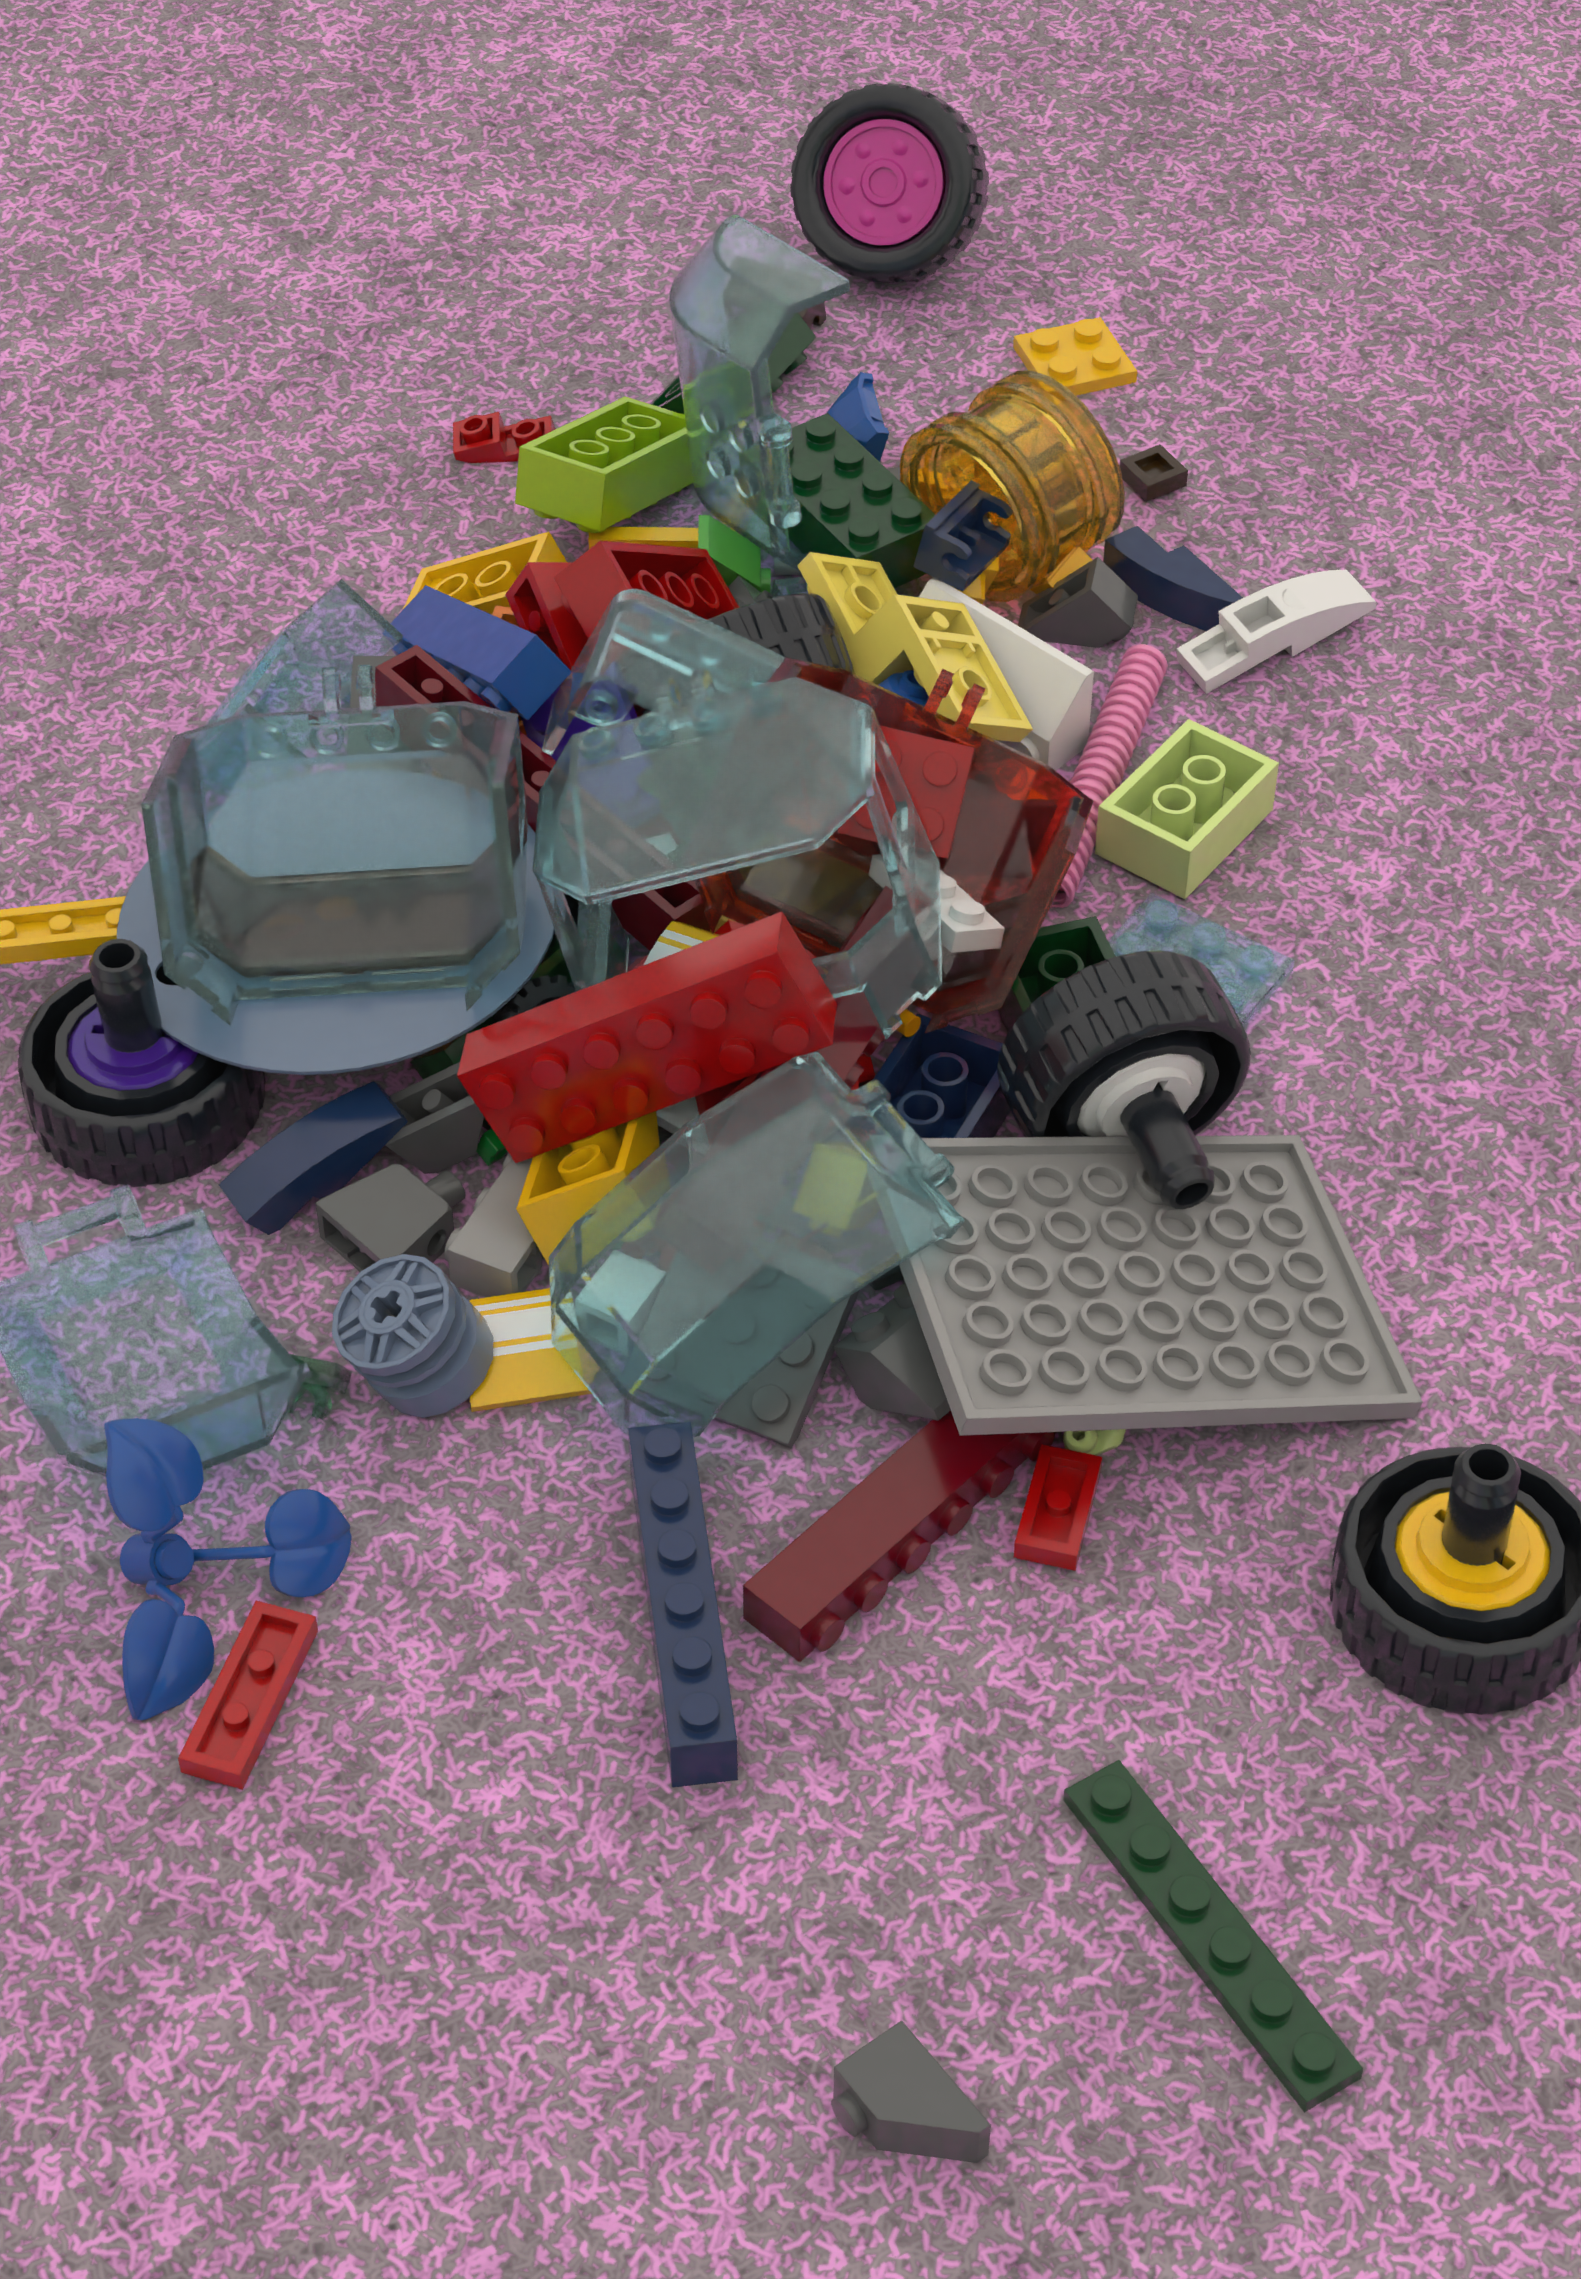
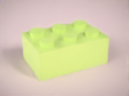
(1186, 808)

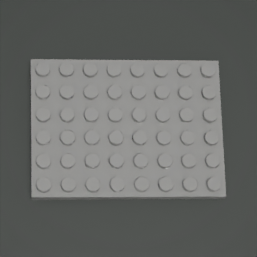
(1110, 1311)

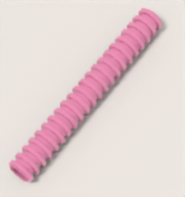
(1112, 746)

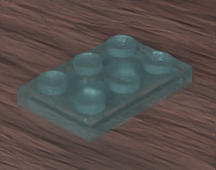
(1242, 966)

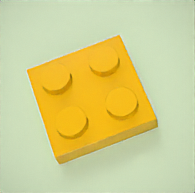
(1077, 355)

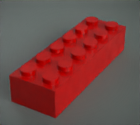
(648, 1038)

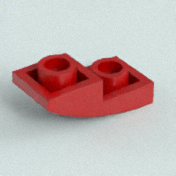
(489, 441)

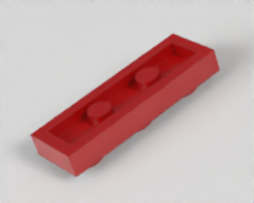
(248, 1695)

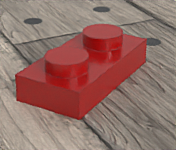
(1058, 1507)

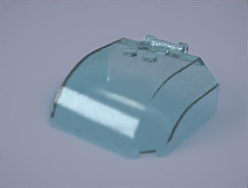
(725, 323)

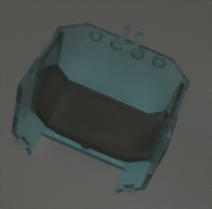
(340, 850)

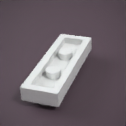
(963, 920)

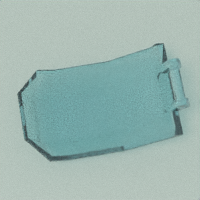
(740, 1241)
(141, 1334)

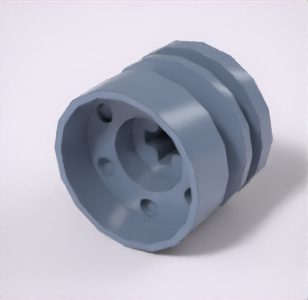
(412, 1335)

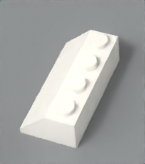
(1045, 681)

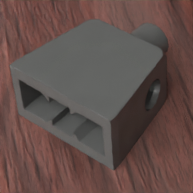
(390, 1216)

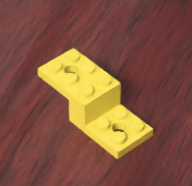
(924, 635)

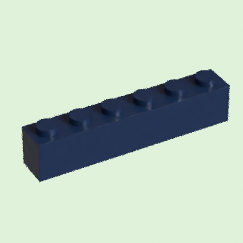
(682, 1606)

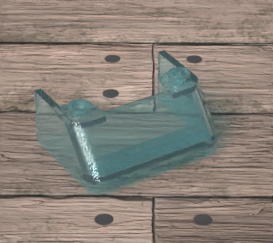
(644, 642)
(290, 666)

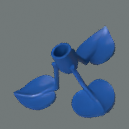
(148, 1479)

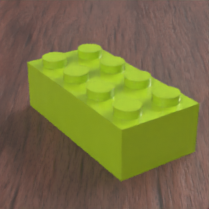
(605, 465)

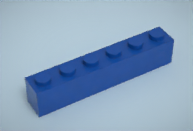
(487, 654)

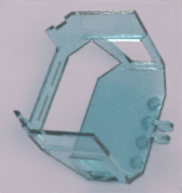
(726, 791)

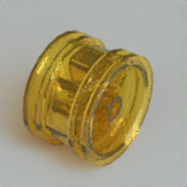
(1036, 453)

